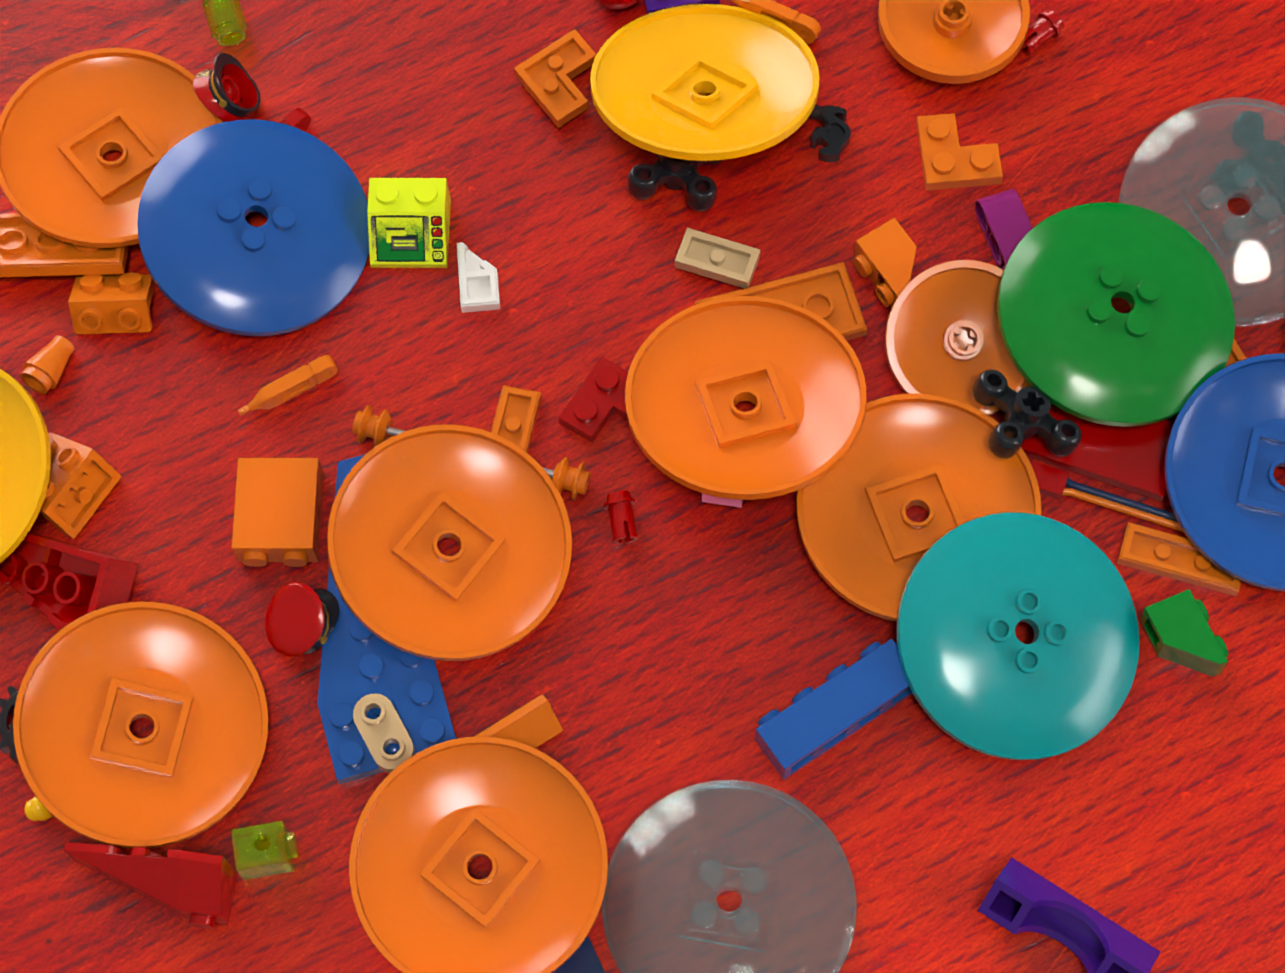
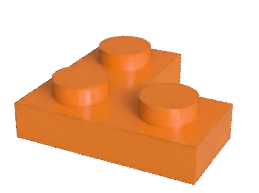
(550, 73)
(949, 164)

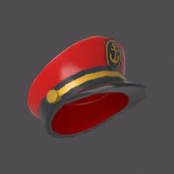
(227, 89)
(300, 618)

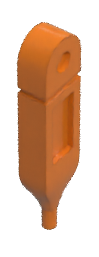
(801, 24)
(292, 384)

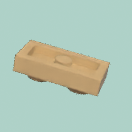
(717, 258)

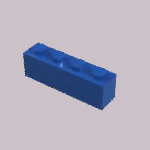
(834, 709)

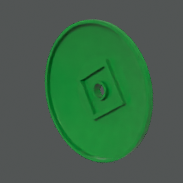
(1087, 354)

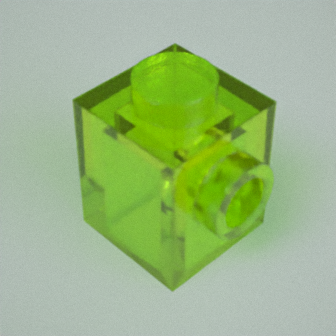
(264, 850)

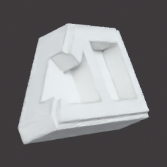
(476, 282)

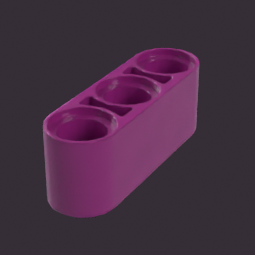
(1002, 223)

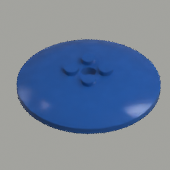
(243, 274)
(1224, 467)

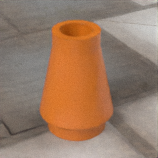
(47, 365)

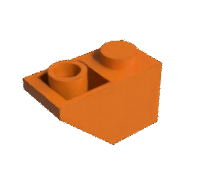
(887, 259)

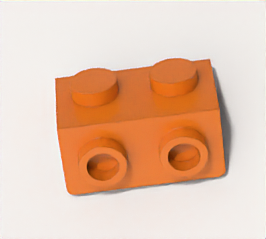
(111, 303)

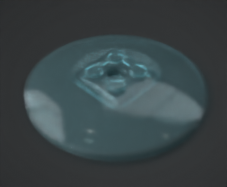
(1201, 163)
(737, 838)

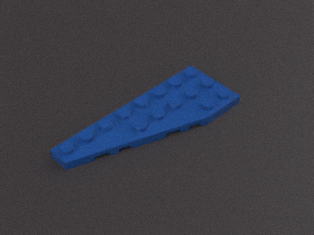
(362, 664)

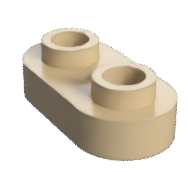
(382, 731)

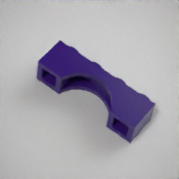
(1030, 903)

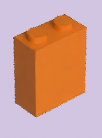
(277, 511)

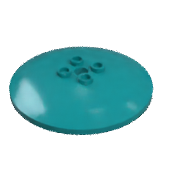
(964, 649)

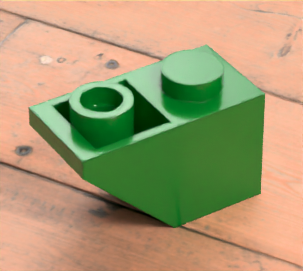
(1182, 635)

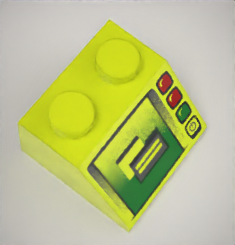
(408, 222)

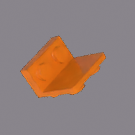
(76, 484)

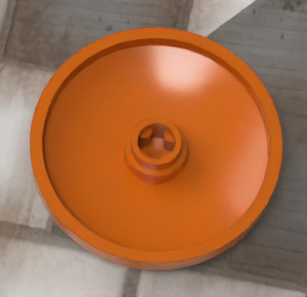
(954, 37)
(949, 332)

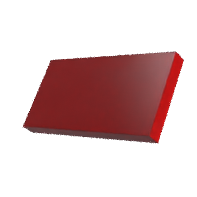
(1112, 454)

